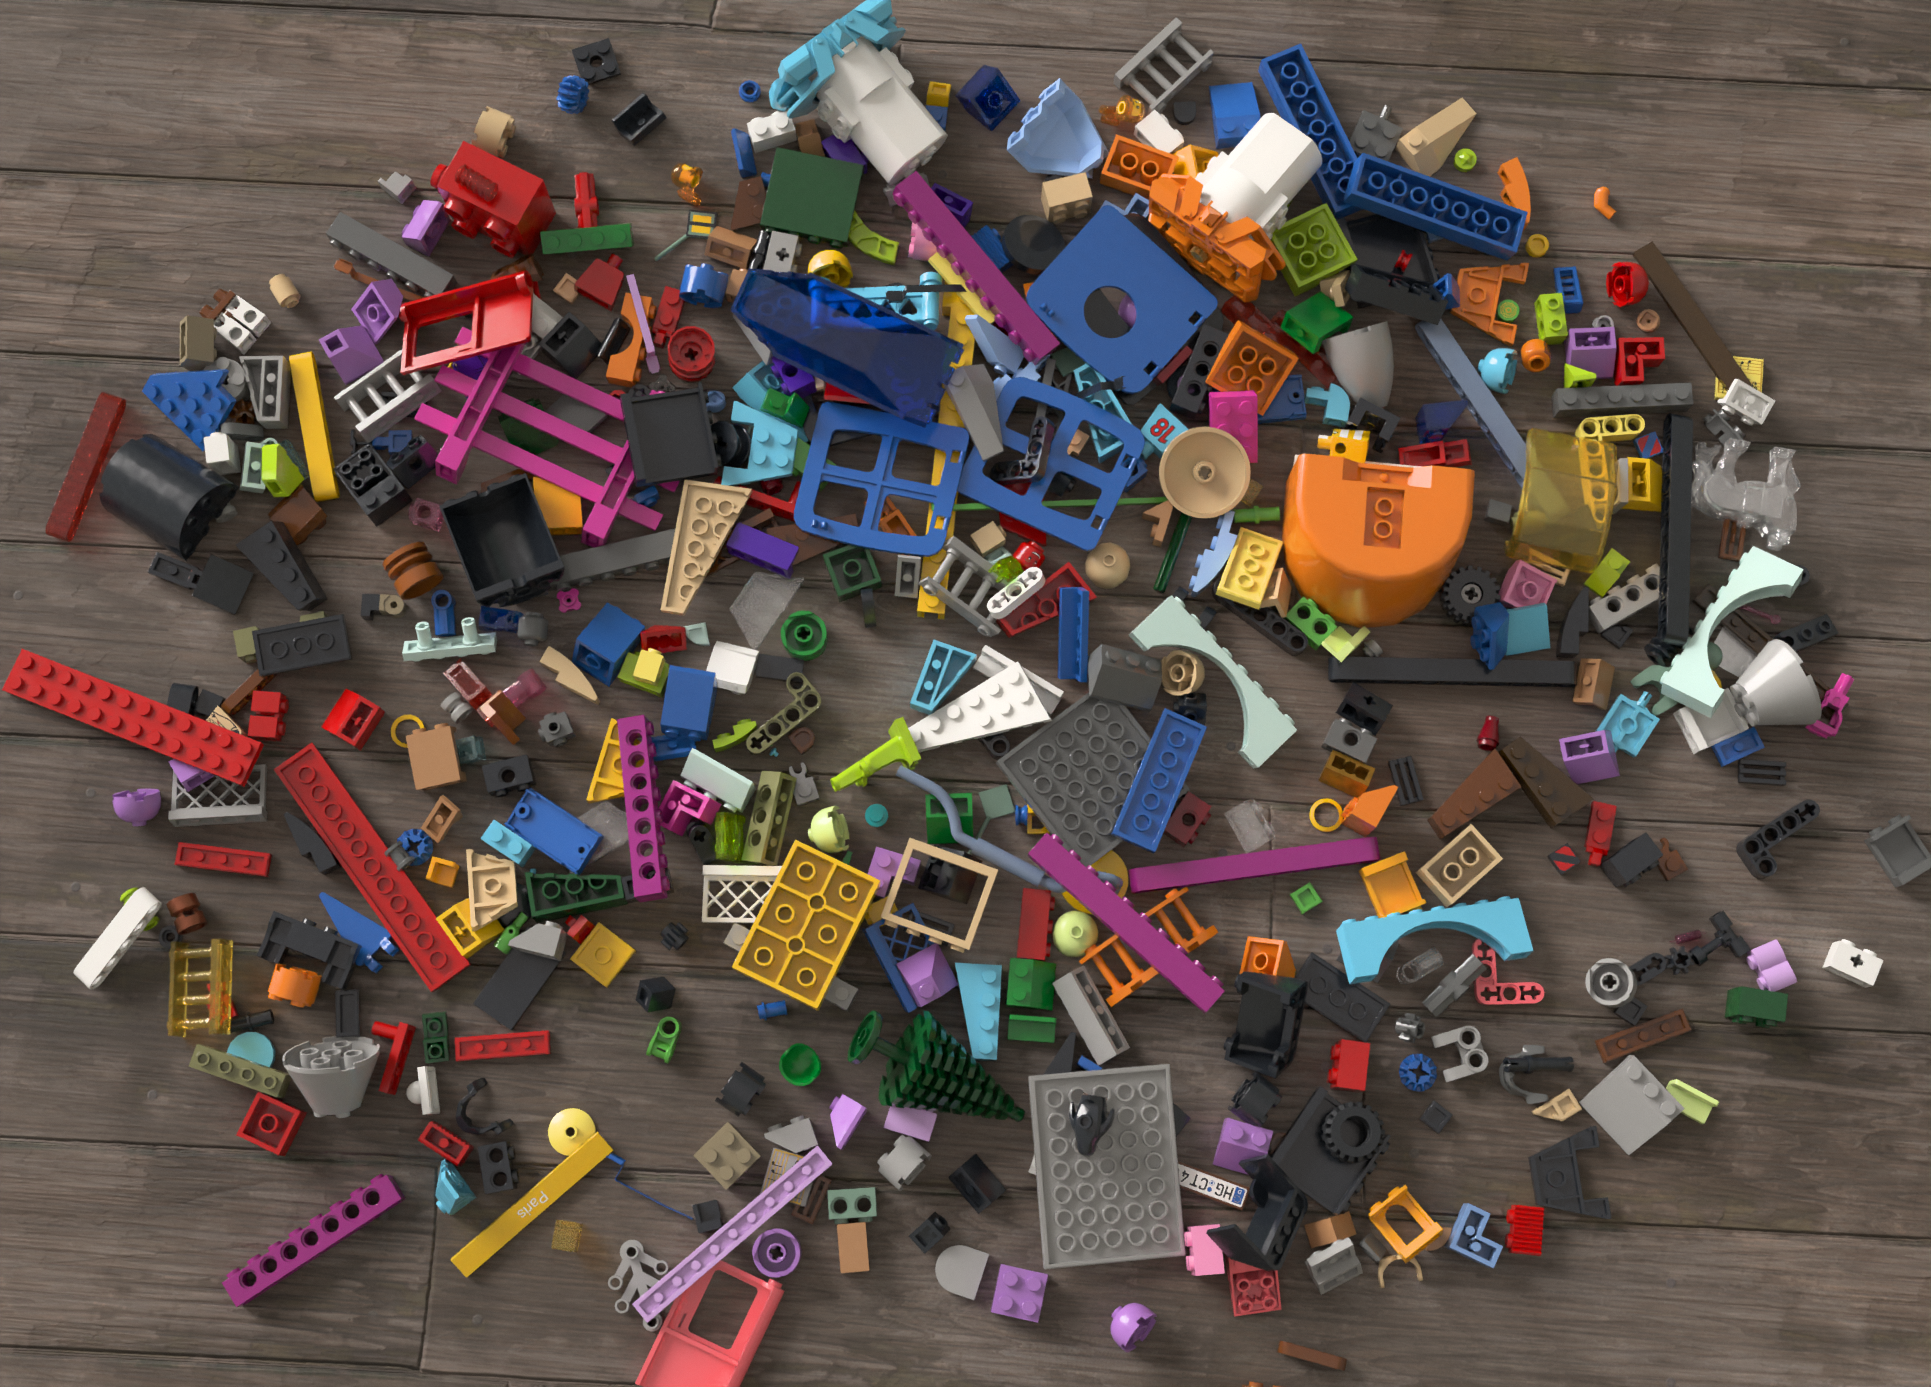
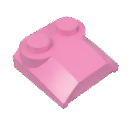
(1525, 586)

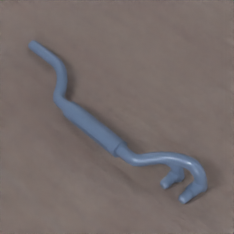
(987, 850)

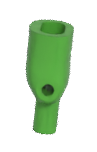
(503, 941)

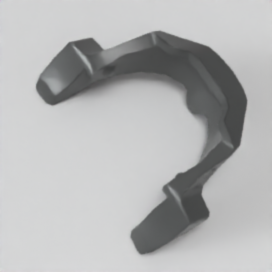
(1506, 1078)

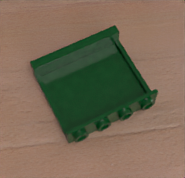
(811, 197)

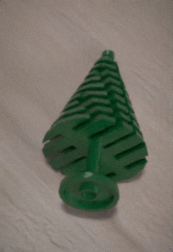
(931, 1071)

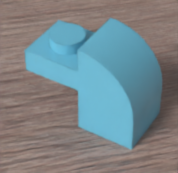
(1335, 403)

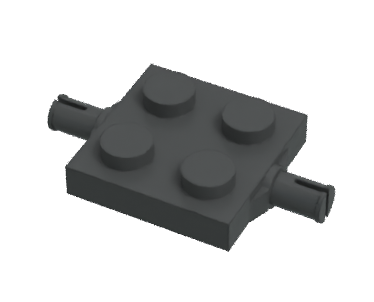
(1375, 135)

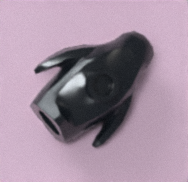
(1090, 1122)

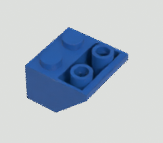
(1490, 633)

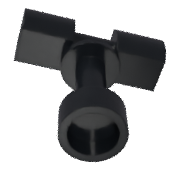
(1723, 937)

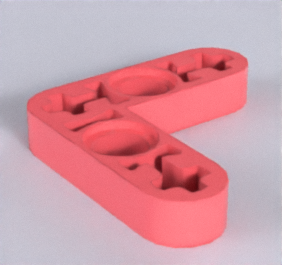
(1491, 983)

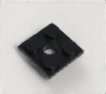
(601, 51)

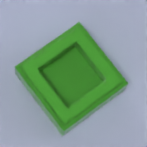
(1305, 898)

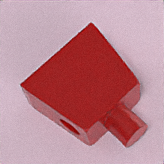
(601, 282)

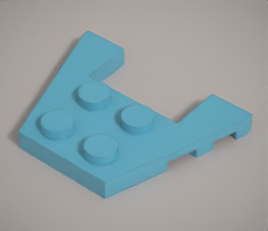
(771, 448)

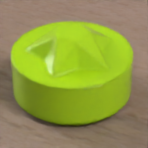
(1465, 160)

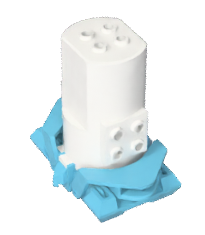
(861, 91)

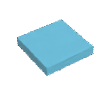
(1528, 629)

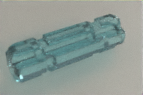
(295, 458)

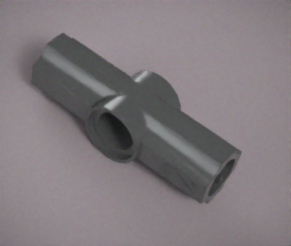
(1454, 985)

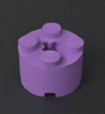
(765, 1259)

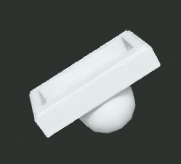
(425, 1091)

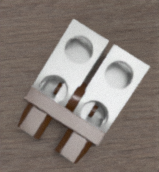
(230, 313)

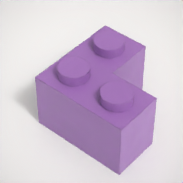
(885, 866)

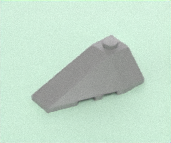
(976, 404)

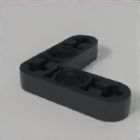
(1041, 433)

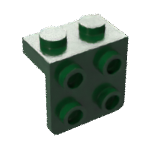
(526, 436)

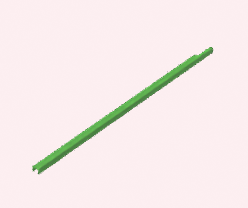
(1066, 503)

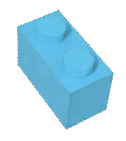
(508, 843)

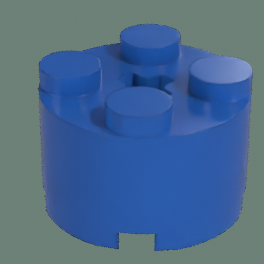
(703, 286)

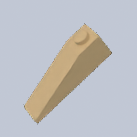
(1433, 140)

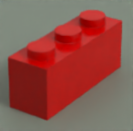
(1035, 924)

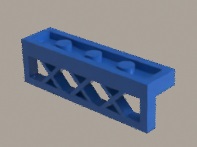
(1073, 633)

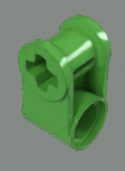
(664, 1041)

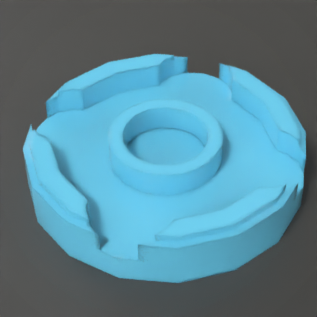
(253, 1047)

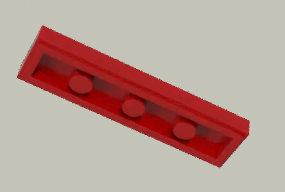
(223, 859)
(502, 1045)

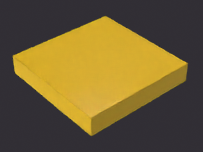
(602, 954)

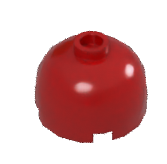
(1627, 283)

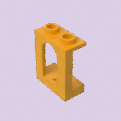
(1402, 1197)

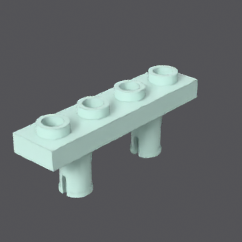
(439, 648)

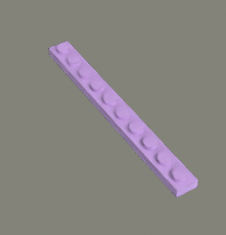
(732, 1234)

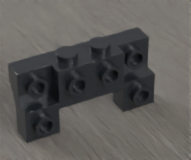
(304, 937)

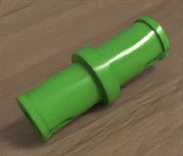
(1256, 514)

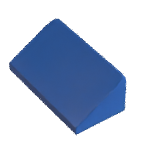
(743, 153)

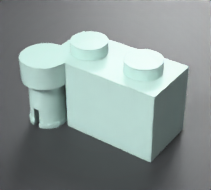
(252, 466)

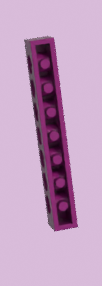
(629, 730)
(237, 1284)

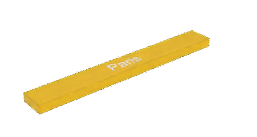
(531, 1204)

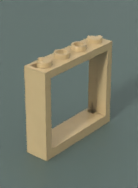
(934, 935)

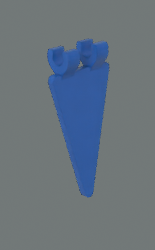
(360, 930)

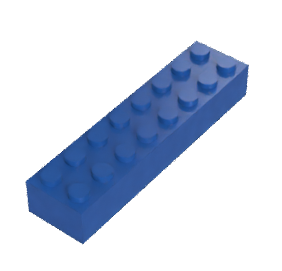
(1307, 108)
(1435, 206)

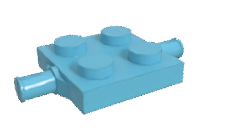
(1629, 723)

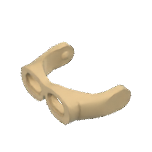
(1385, 1261)

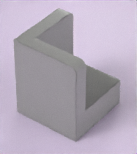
(398, 186)

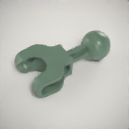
(1653, 675)

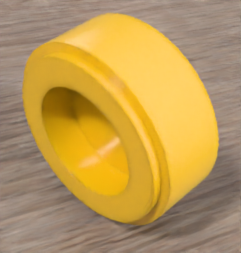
(1537, 245)

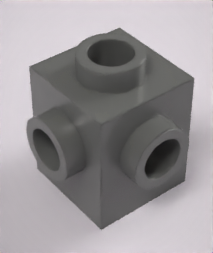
(562, 734)

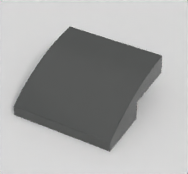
(576, 413)

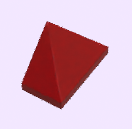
(664, 638)

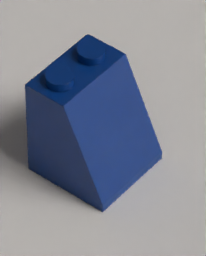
(605, 643)
(689, 703)

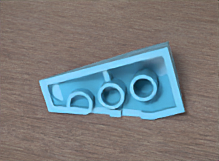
(754, 387)

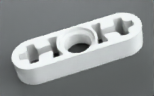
(1018, 583)

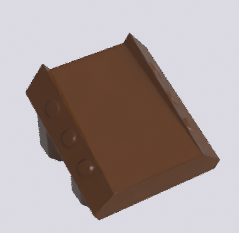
(527, 263)
(299, 514)

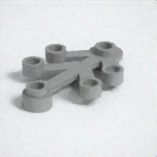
(639, 1280)

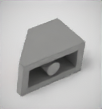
(908, 576)

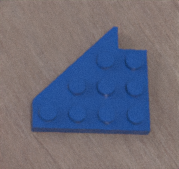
(192, 400)

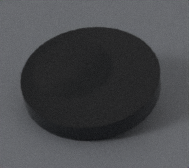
(1032, 243)

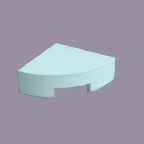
(698, 634)

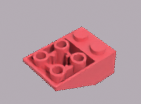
(1252, 1288)

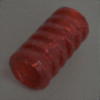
(475, 182)

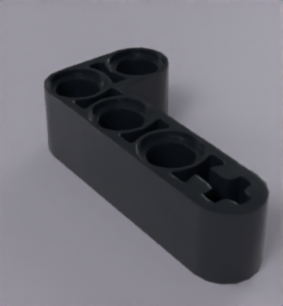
(1779, 833)

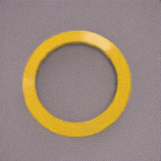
(395, 724)
(1319, 827)

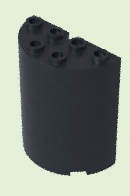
(164, 493)
(503, 542)

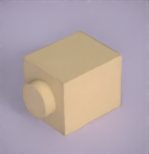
(988, 539)

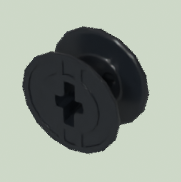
(738, 443)

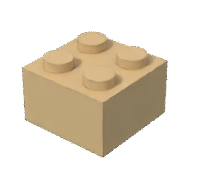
(1066, 198)

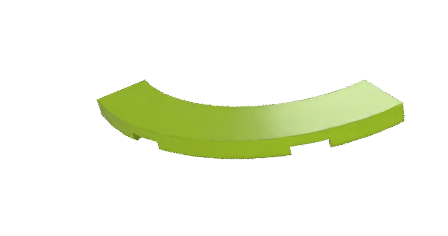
(872, 243)

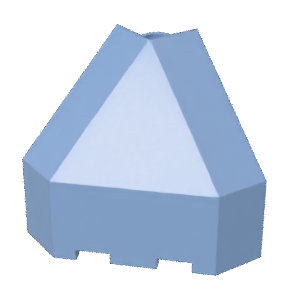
(1058, 136)

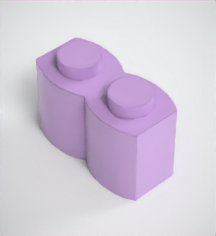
(1771, 966)

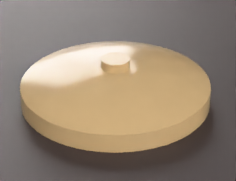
(1204, 472)

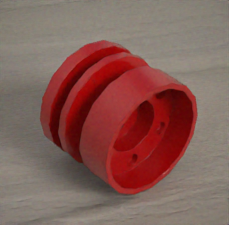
(691, 341)

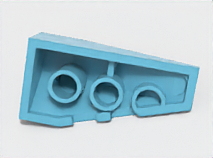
(452, 1189)

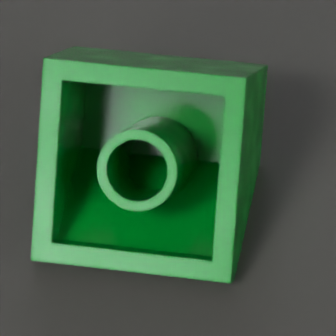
(1030, 984)

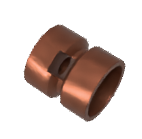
(183, 906)

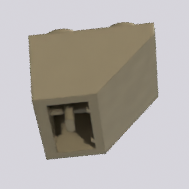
(197, 343)

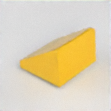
(938, 94)

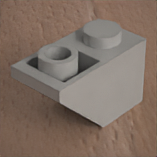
(794, 1137)

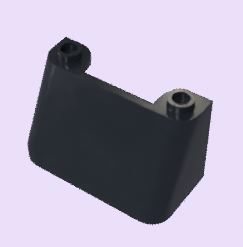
(1267, 1022)

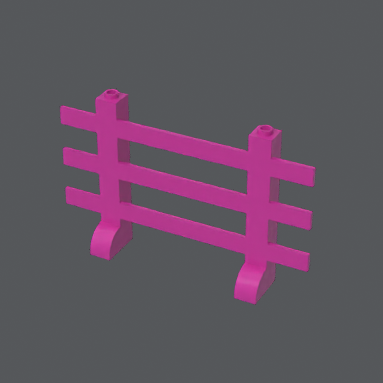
(487, 395)

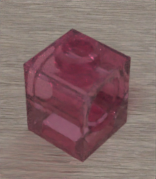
(432, 522)

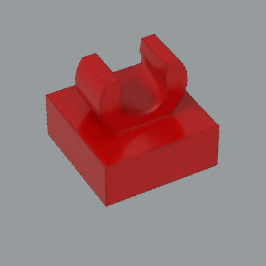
(579, 928)

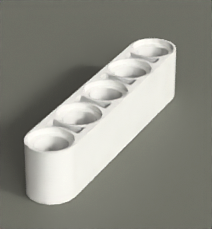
(117, 938)

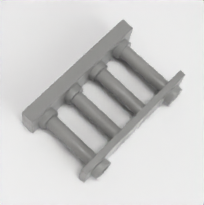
(1157, 47)
(396, 409)
(973, 564)

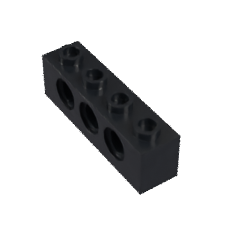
(1183, 402)

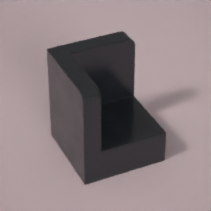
(655, 994)
(707, 1216)

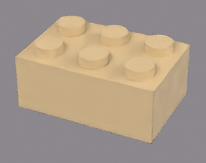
(1459, 865)

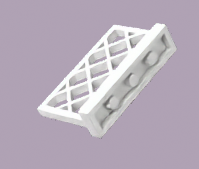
(735, 874)

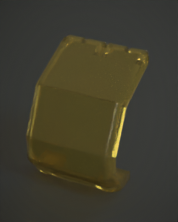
(1565, 501)

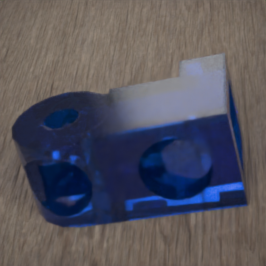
(499, 619)

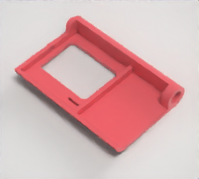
(691, 1361)

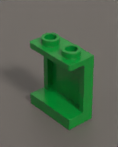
(1315, 321)

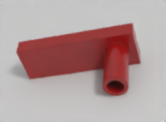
(777, 506)
(402, 1039)

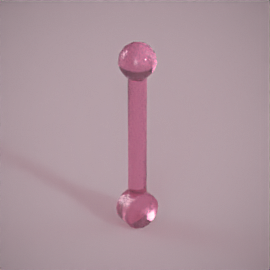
(1775, 619)

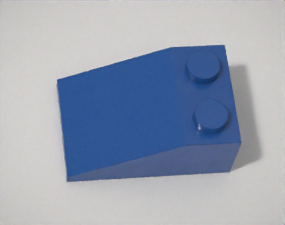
(1233, 112)

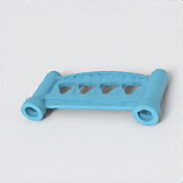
(925, 302)

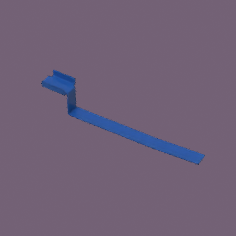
(619, 1160)

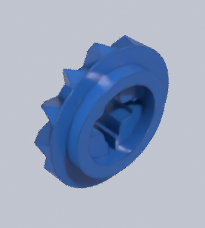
(424, 849)
(1409, 1078)

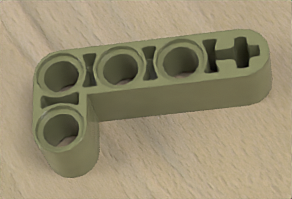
(781, 719)

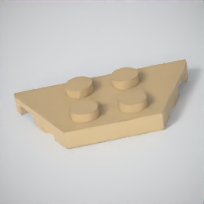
(490, 888)

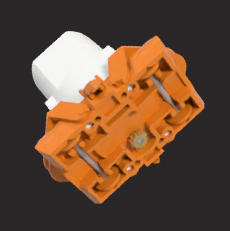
(1229, 211)

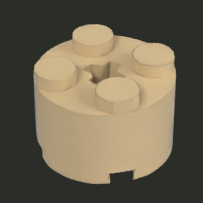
(493, 131)

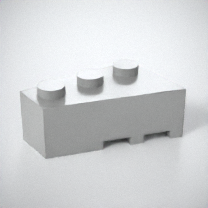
(269, 388)

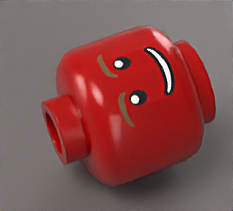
(1029, 555)

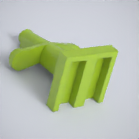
(898, 749)

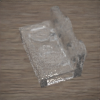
(1250, 825)

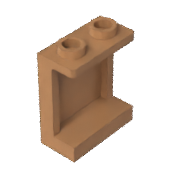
(434, 757)

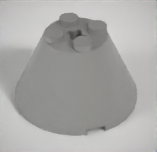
(1777, 689)
(333, 1072)

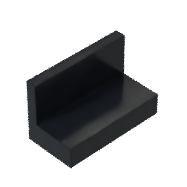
(977, 1183)

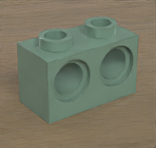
(852, 1198)

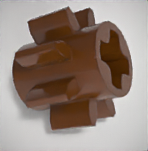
(243, 412)

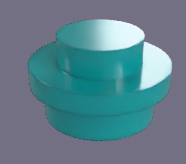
(876, 815)

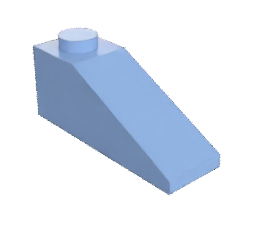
(995, 345)

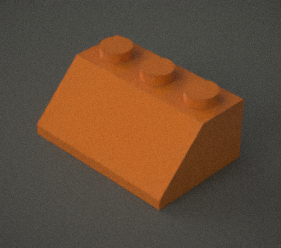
(1134, 166)
(1365, 812)

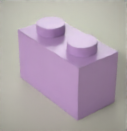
(911, 1122)

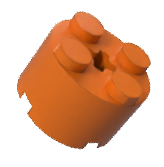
(294, 985)

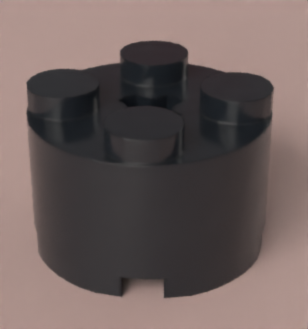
(741, 1089)
(1254, 1100)

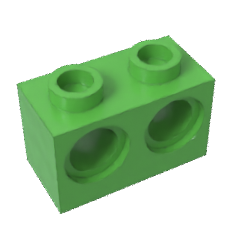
(1314, 618)

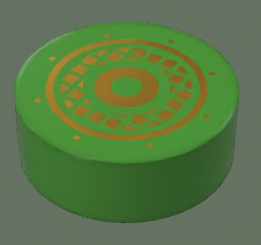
(1507, 311)

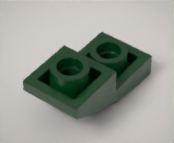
(436, 1037)

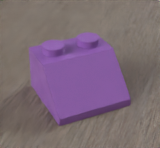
(426, 227)
(1240, 1142)

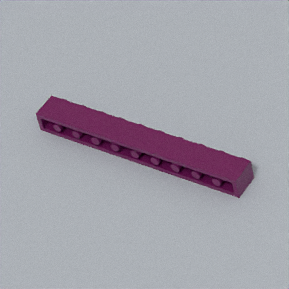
(975, 268)
(1126, 923)

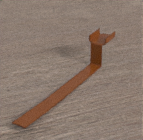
(347, 267)

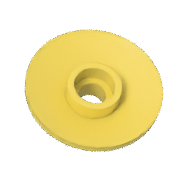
(574, 1118)

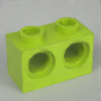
(1551, 318)

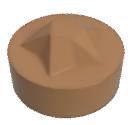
(1648, 321)

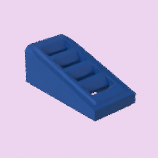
(1574, 302)

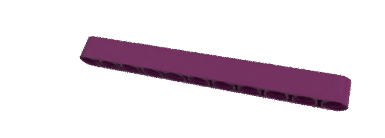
(1254, 865)

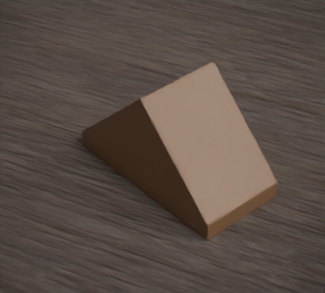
(1330, 1229)

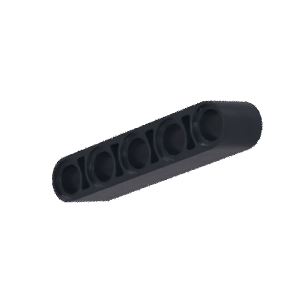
(1265, 627)

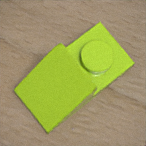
(1606, 573)

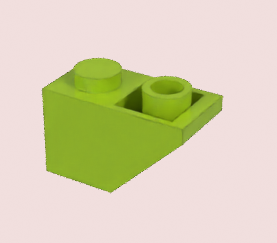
(278, 471)

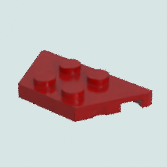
(1014, 526)

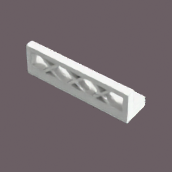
(992, 663)

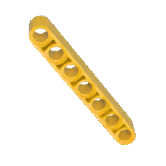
(314, 426)

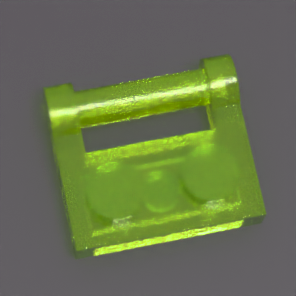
(729, 836)

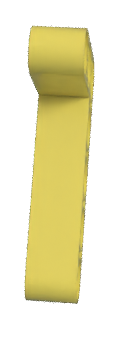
(1618, 422)

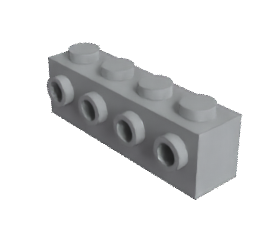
(1091, 1018)

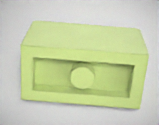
(1342, 643)
(1695, 1103)

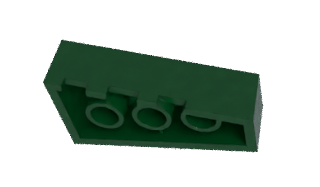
(572, 894)

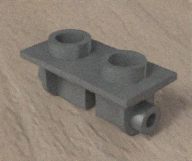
(1720, 422)

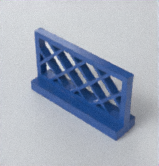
(888, 961)

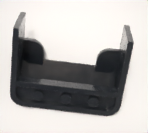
(1274, 1223)

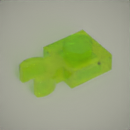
(1007, 569)

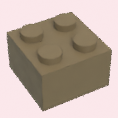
(728, 1156)

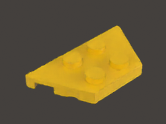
(608, 777)

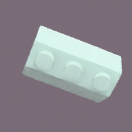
(717, 781)

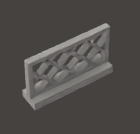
(219, 814)

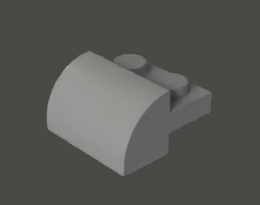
(1333, 1265)

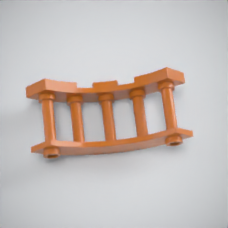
(1138, 975)

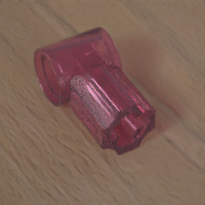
(527, 687)

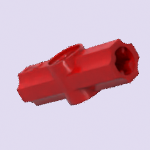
(586, 200)

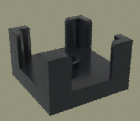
(1374, 419)

